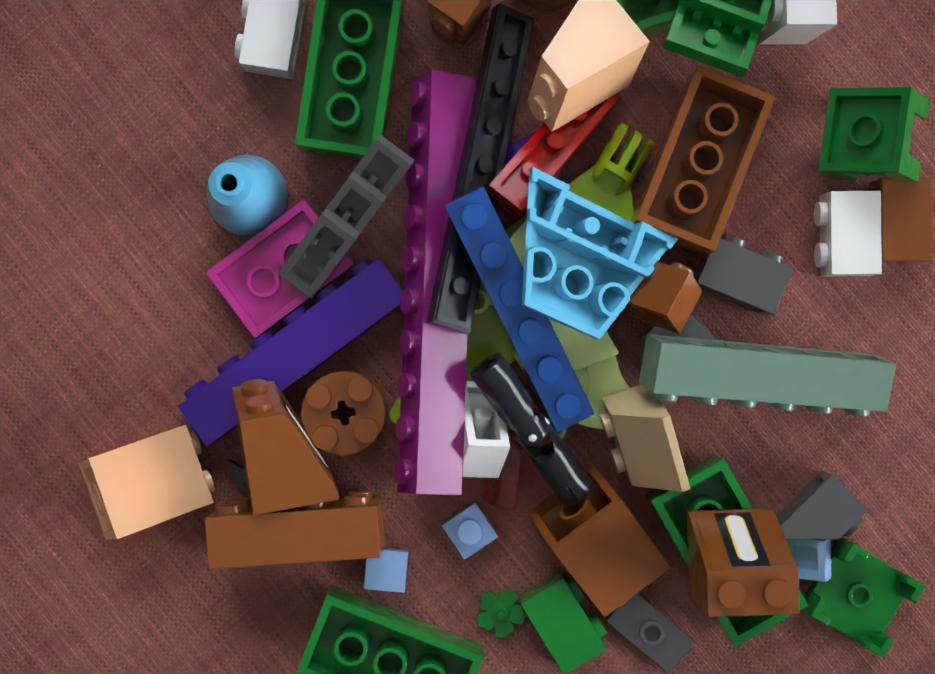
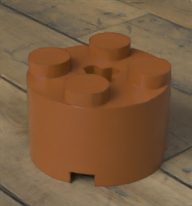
(332, 432)

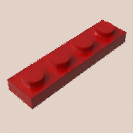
(547, 153)

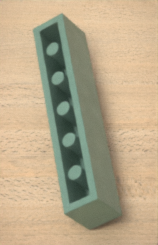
(766, 374)

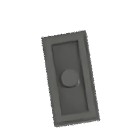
(651, 632)

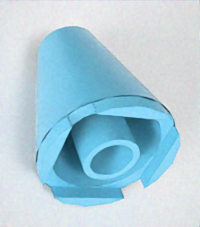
(246, 194)

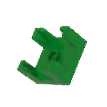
(871, 132)
(860, 596)

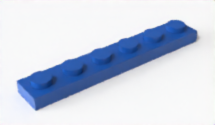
(528, 330)

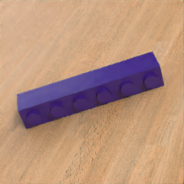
(298, 348)

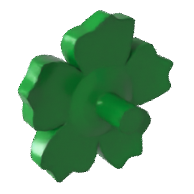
(500, 612)

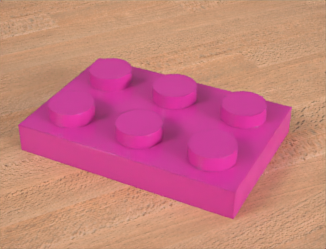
(251, 276)

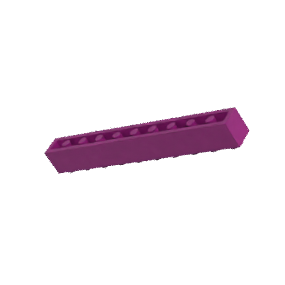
(432, 356)

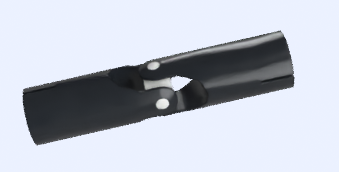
(517, 410)

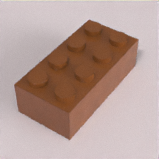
(703, 160)
(304, 534)

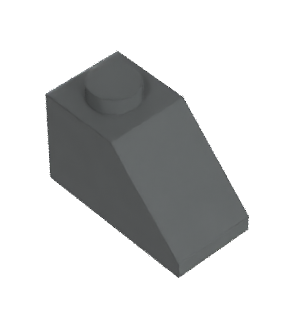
(822, 511)

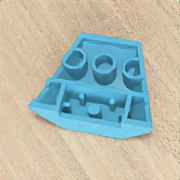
(583, 257)

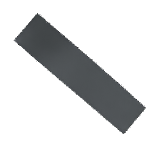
(346, 216)

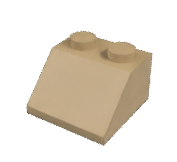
(643, 440)

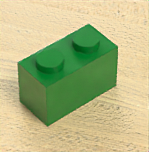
(562, 621)

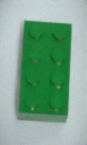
(349, 76)
(710, 489)
(374, 639)

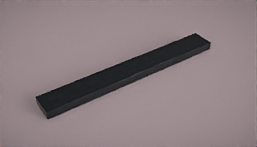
(481, 159)

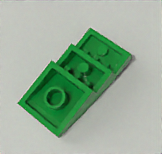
(718, 32)

